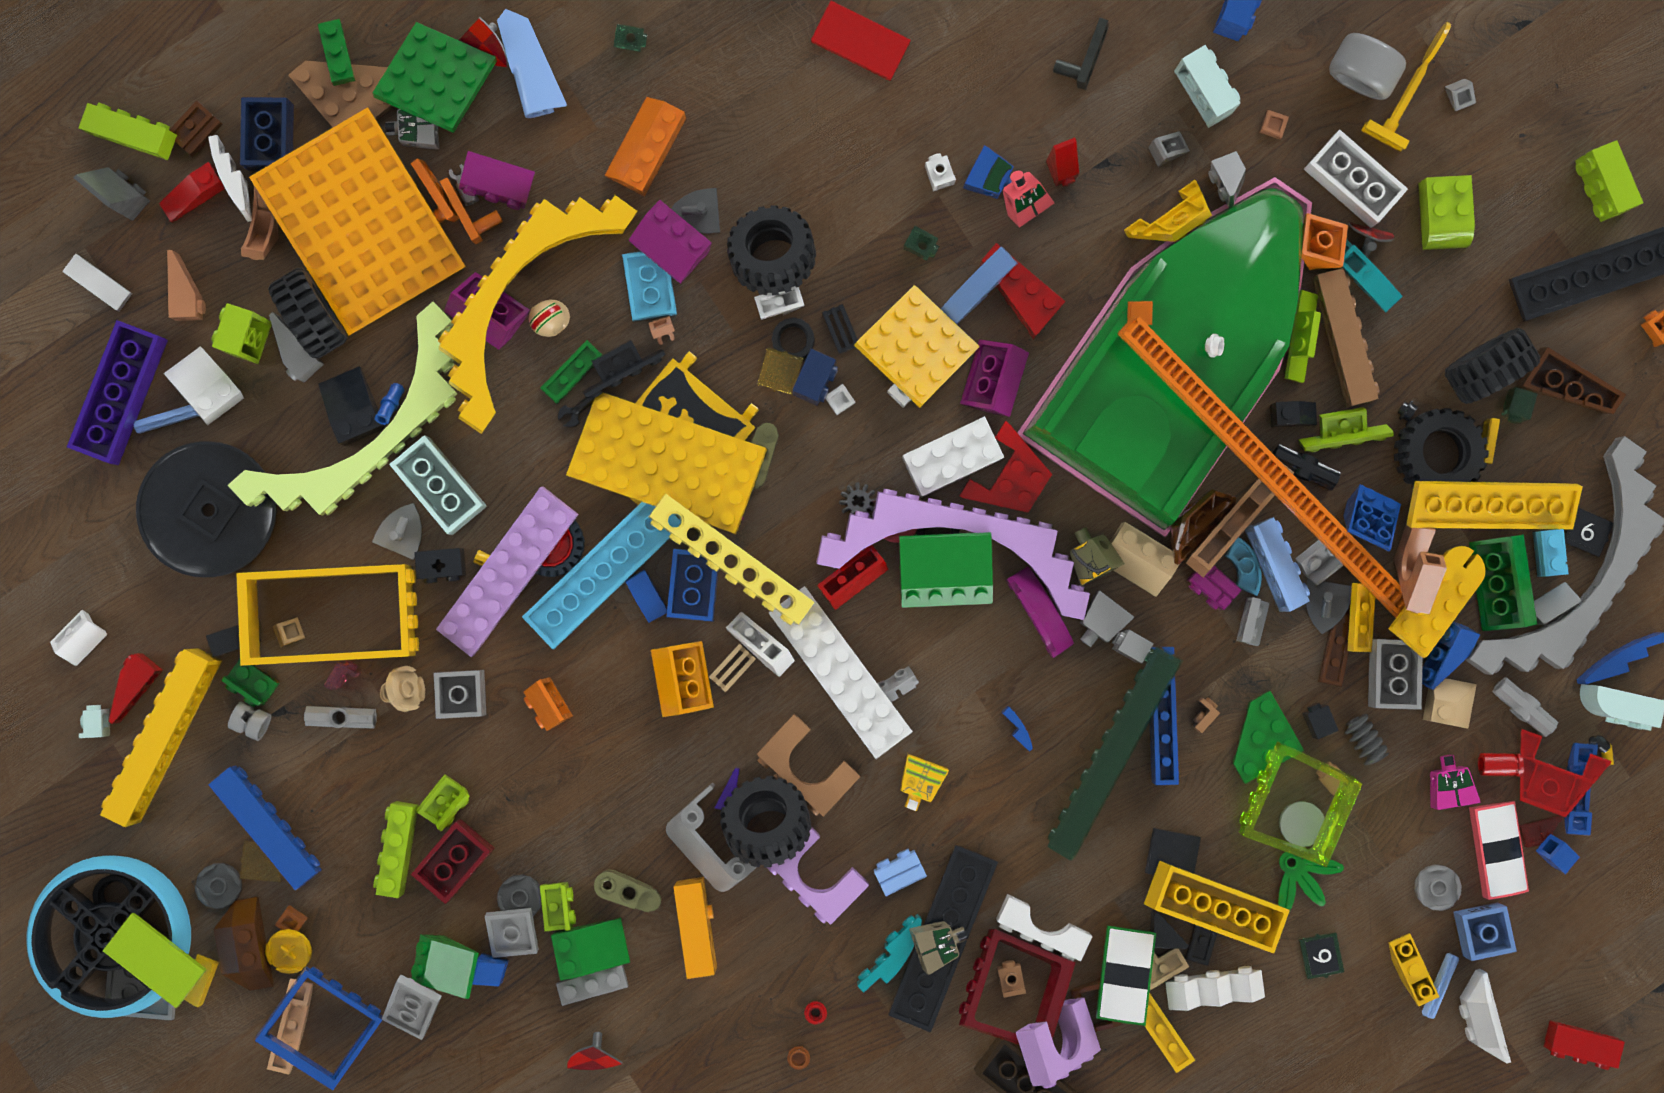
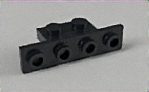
(618, 364)

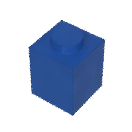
(1557, 854)

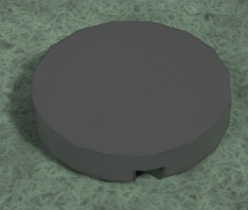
(218, 885)
(519, 893)

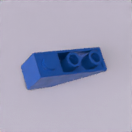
(1448, 654)

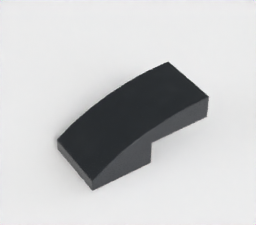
(224, 641)

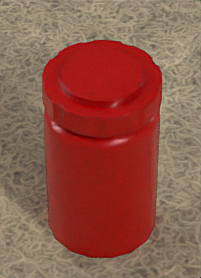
(1500, 764)

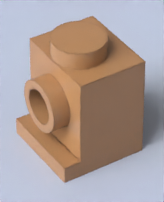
(1011, 988)

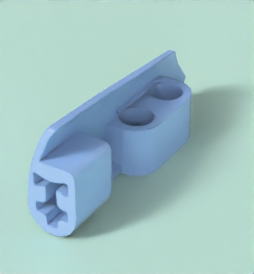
(531, 70)

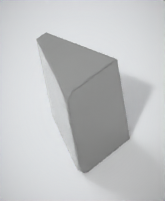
(1461, 94)

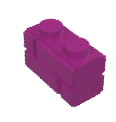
(1215, 587)

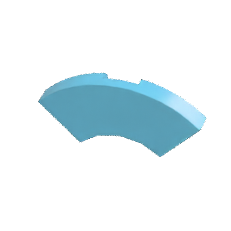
(1247, 566)

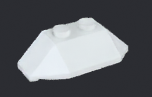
(1482, 1016)

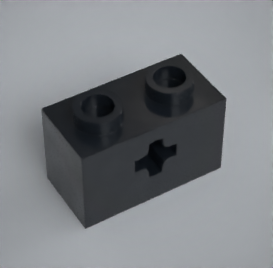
(427, 560)

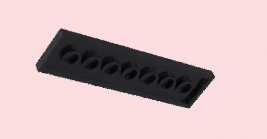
(1589, 275)
(957, 904)

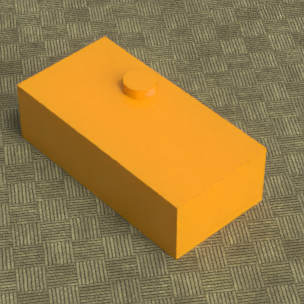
(695, 927)

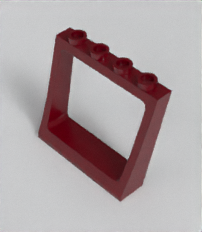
(1054, 992)

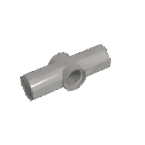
(1525, 707)
(327, 717)

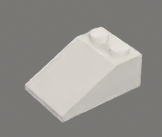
(204, 385)

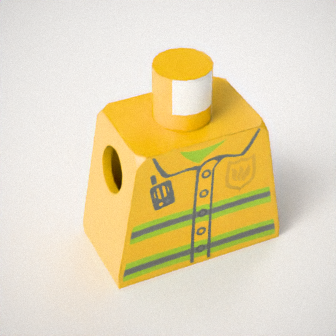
(921, 780)

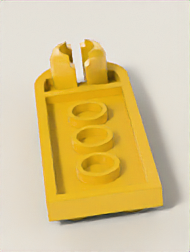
(1424, 630)

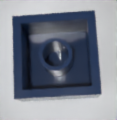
(814, 377)

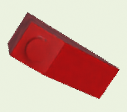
(1064, 162)
(192, 192)
(132, 683)

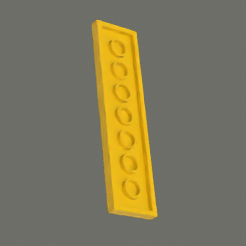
(1493, 505)

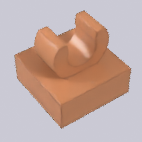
(662, 327)

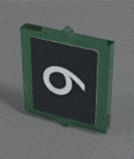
(1321, 955)

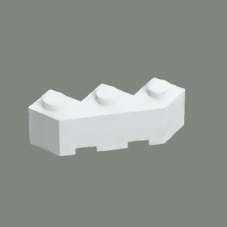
(1214, 988)

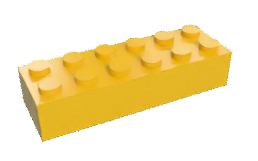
(1216, 907)

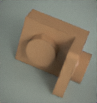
(1204, 719)

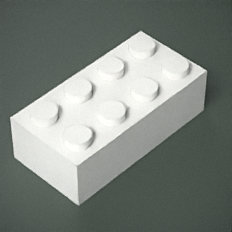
(1355, 179)
(952, 457)

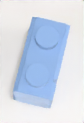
(899, 872)

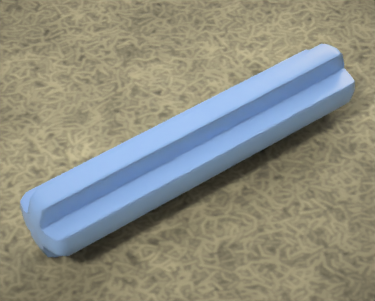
(164, 419)
(1441, 983)

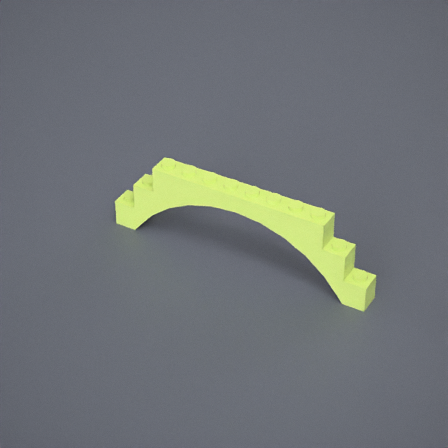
(329, 485)

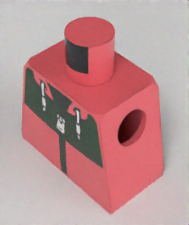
(1025, 198)

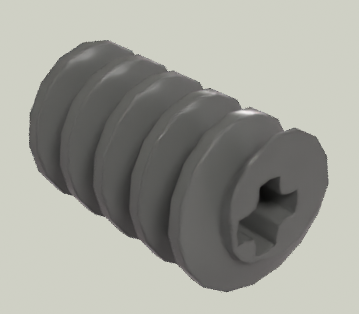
(1366, 739)

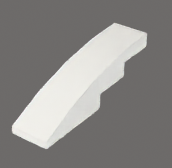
(231, 178)

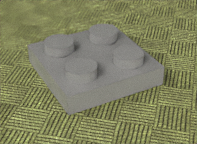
(511, 932)

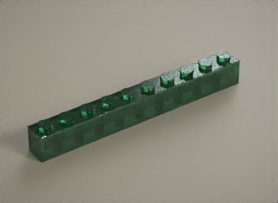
(1114, 753)

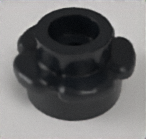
(1407, 410)

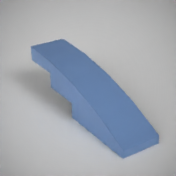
(979, 285)

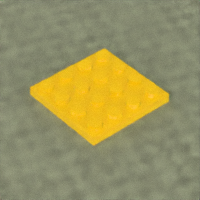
(916, 346)

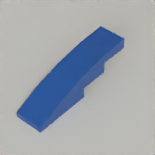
(1616, 661)

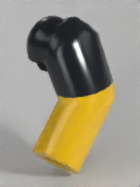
(1603, 746)

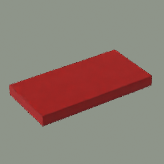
(860, 40)

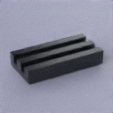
(833, 311)

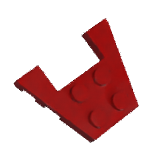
(1019, 480)
(1552, 786)

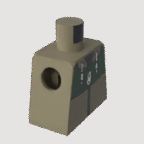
(936, 944)

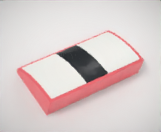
(1498, 850)

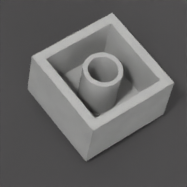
(460, 694)

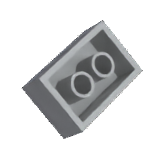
(1394, 675)

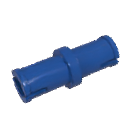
(389, 404)

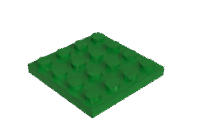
(434, 77)

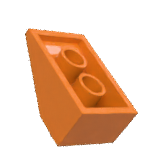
(547, 703)

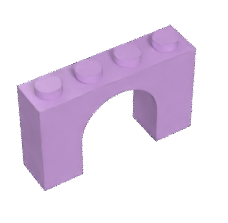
(827, 902)
(1078, 1046)

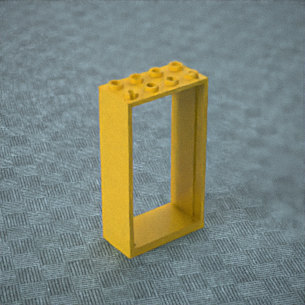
(249, 617)

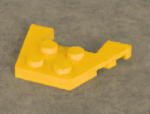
(1176, 222)

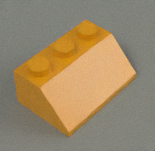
(682, 679)

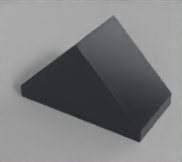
(1165, 935)

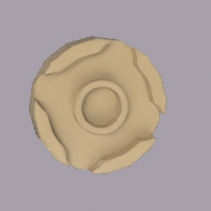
(403, 689)

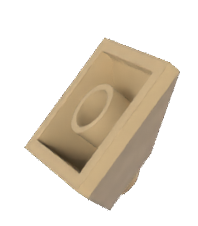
(1450, 703)

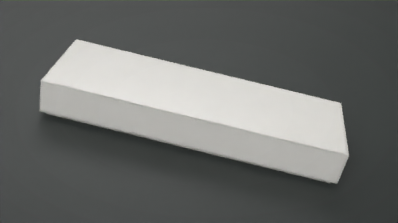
(97, 282)

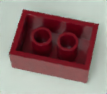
(452, 861)

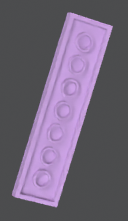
(507, 571)

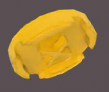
(288, 951)

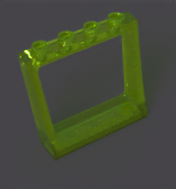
(1334, 819)

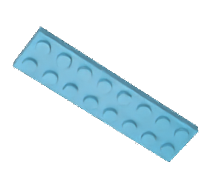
(597, 575)

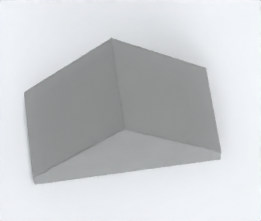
(1168, 148)

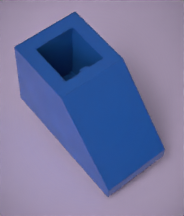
(489, 970)

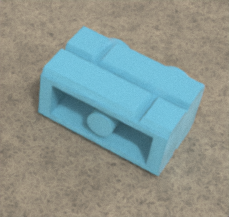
(1550, 553)

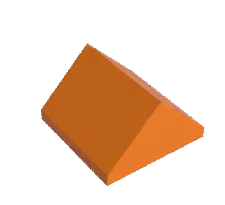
(1323, 242)

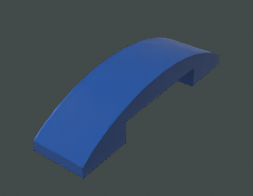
(1580, 818)

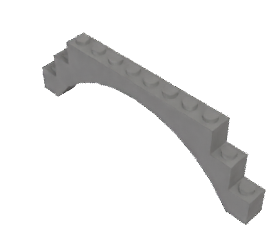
(1631, 538)

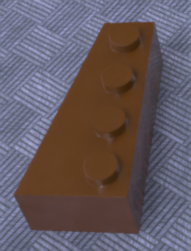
(1570, 383)

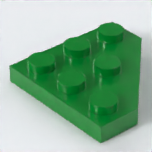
(1259, 733)

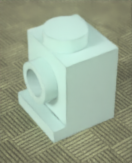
(95, 722)

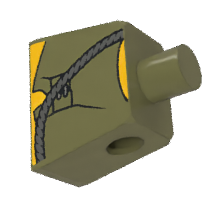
(1093, 557)

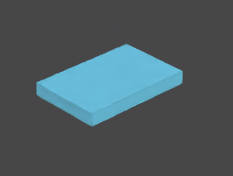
(648, 288)

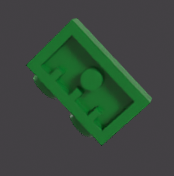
(250, 683)

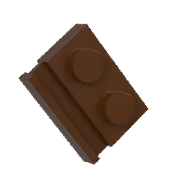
(195, 128)

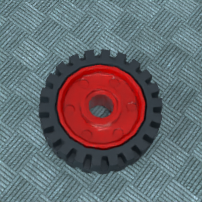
(565, 553)

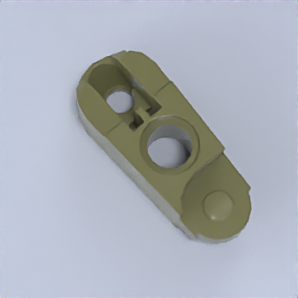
(767, 437)
(646, 897)

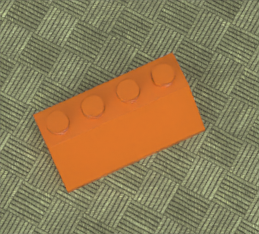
(646, 145)

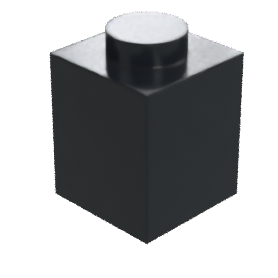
(1320, 720)

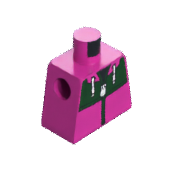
(1451, 785)

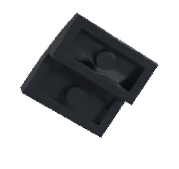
(1174, 849)

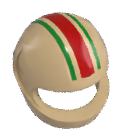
(549, 318)

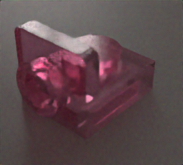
(338, 678)

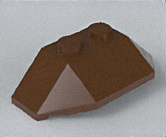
(1198, 522)
(243, 944)

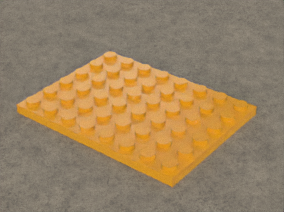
(357, 221)

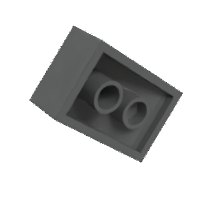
(114, 191)

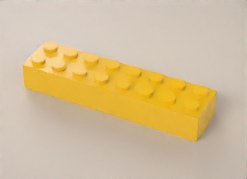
(160, 737)

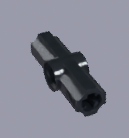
(1307, 467)

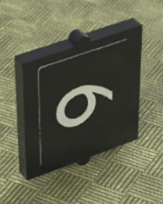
(1589, 532)

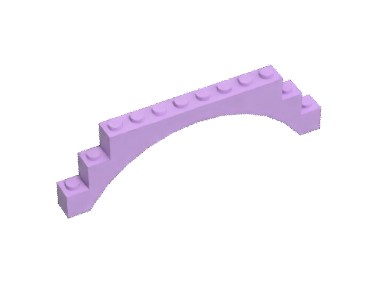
(899, 514)

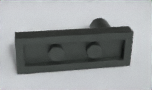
(1083, 73)

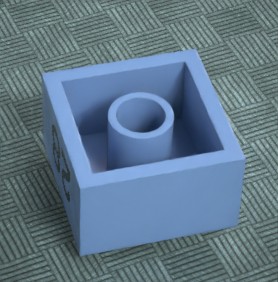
(1484, 931)

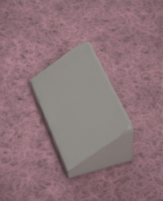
(1555, 603)

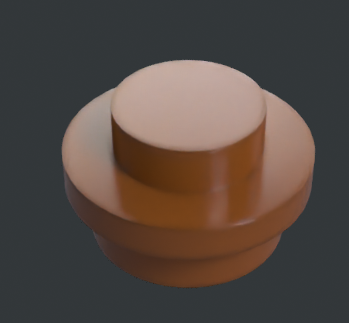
(798, 1057)

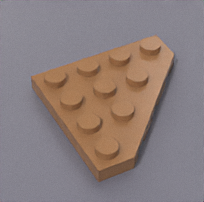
(343, 100)

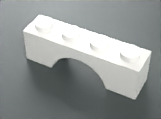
(1069, 940)

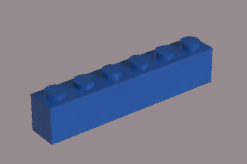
(1164, 738)
(265, 826)

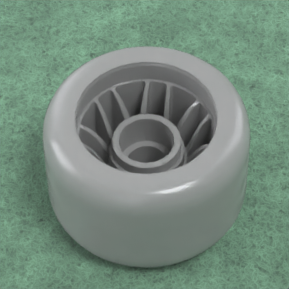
(1367, 66)

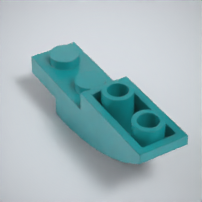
(1369, 278)
(899, 946)

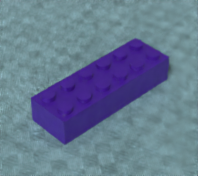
(117, 393)

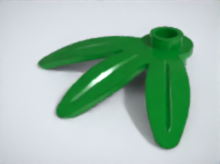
(1300, 873)

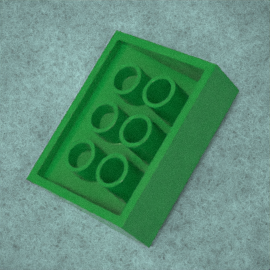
(946, 569)

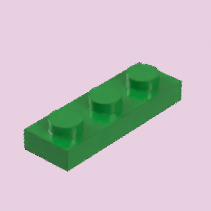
(336, 52)

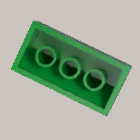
(1506, 590)

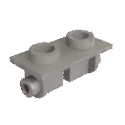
(902, 679)

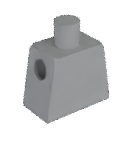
(1103, 619)

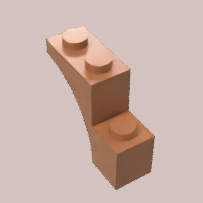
(262, 231)

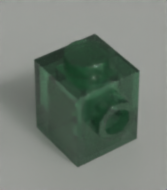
(1519, 405)

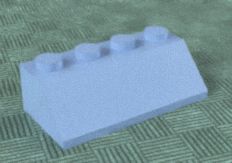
(1277, 565)

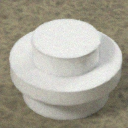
(1214, 345)

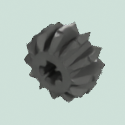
(859, 493)

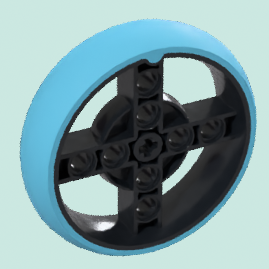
(59, 894)

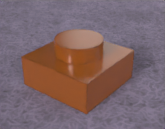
(291, 919)

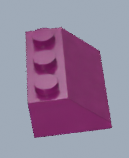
(496, 180)
(670, 241)
(505, 318)
(994, 377)

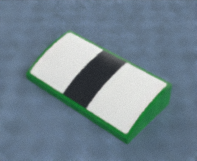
(1126, 975)

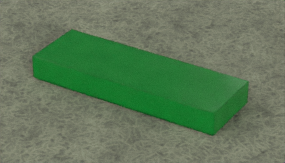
(571, 372)

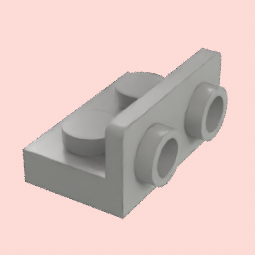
(1318, 563)
(1252, 621)

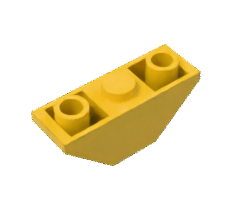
(1412, 970)

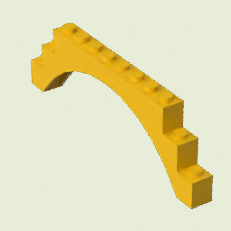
(542, 232)

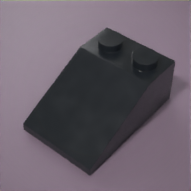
(350, 406)

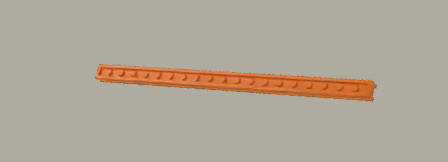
(1262, 463)

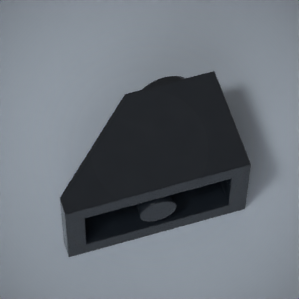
(1293, 414)

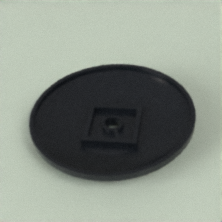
(173, 516)

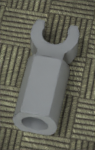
(468, 200)

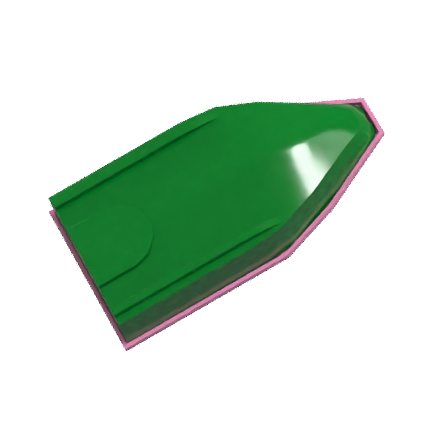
(1116, 418)

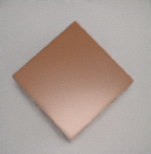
(1274, 124)

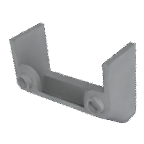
(682, 832)

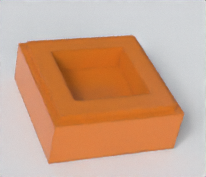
(1142, 309)

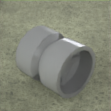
(257, 722)

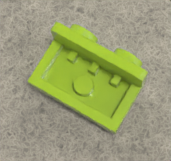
(444, 802)
(557, 906)

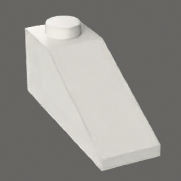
(761, 644)

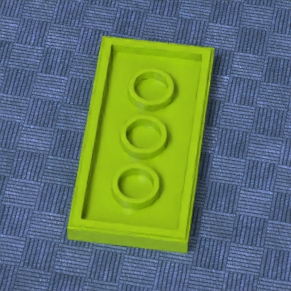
(154, 960)

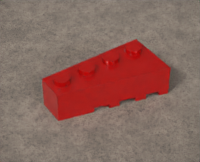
(1027, 296)

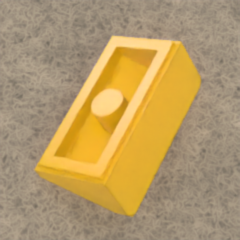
(198, 993)

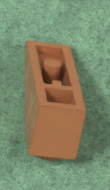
(183, 296)

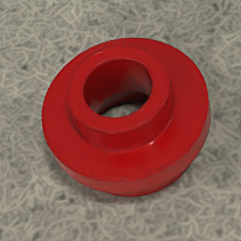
(815, 1019)

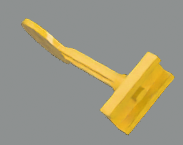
(1386, 133)

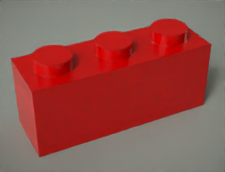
(853, 577)
(1583, 1045)

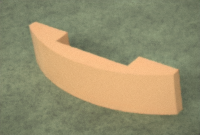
(292, 1025)

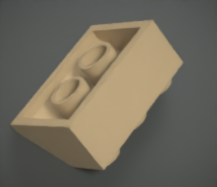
(1144, 559)

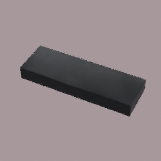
(1201, 945)

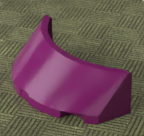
(1040, 611)

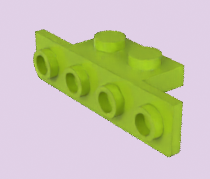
(1303, 336)
(1344, 428)

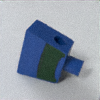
(989, 174)

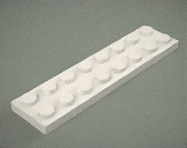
(844, 678)

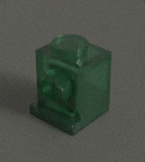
(620, 37)
(920, 236)

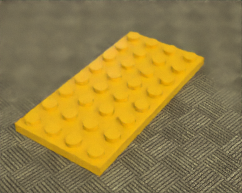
(657, 454)

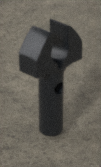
(580, 407)

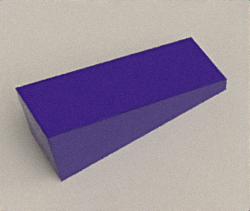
(731, 785)

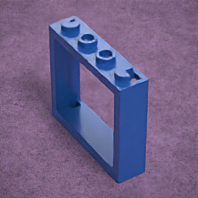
(301, 1061)

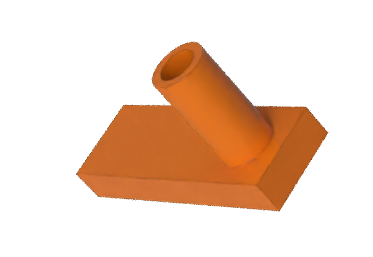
(445, 209)
(475, 228)

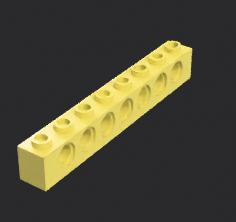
(799, 604)

